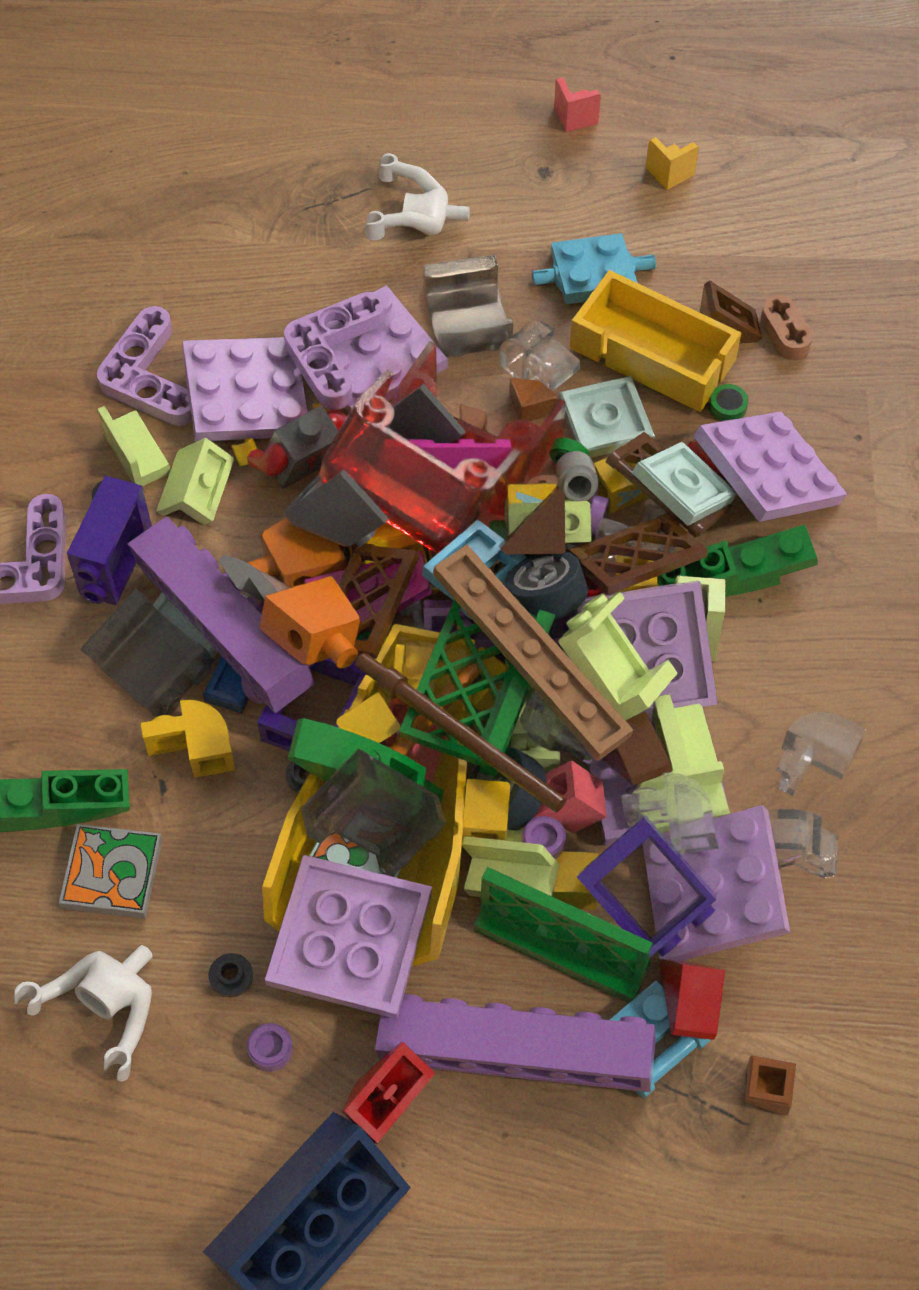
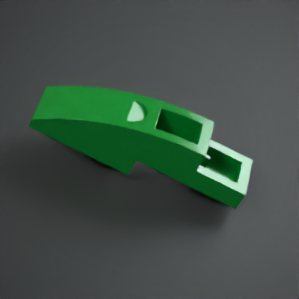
(753, 563)
(326, 748)
(62, 798)

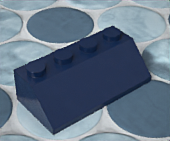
(310, 1212)

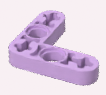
(322, 338)
(134, 374)
(30, 572)

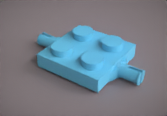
(585, 261)

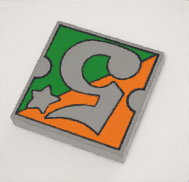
(111, 871)

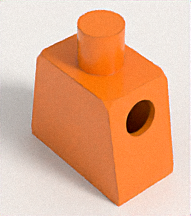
(297, 554)
(312, 622)

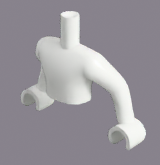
(420, 211)
(104, 989)

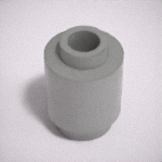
(576, 476)

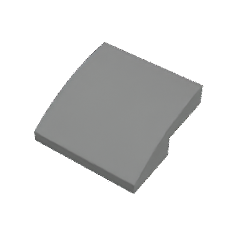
(250, 578)

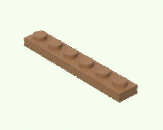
(533, 652)

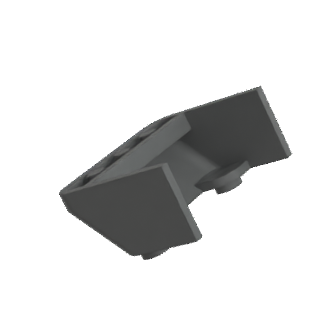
(340, 507)

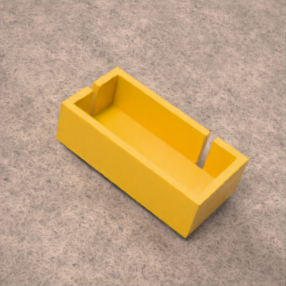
(654, 340)

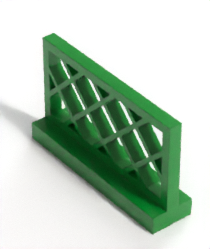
(508, 701)
(562, 936)

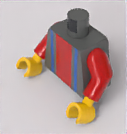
(294, 447)

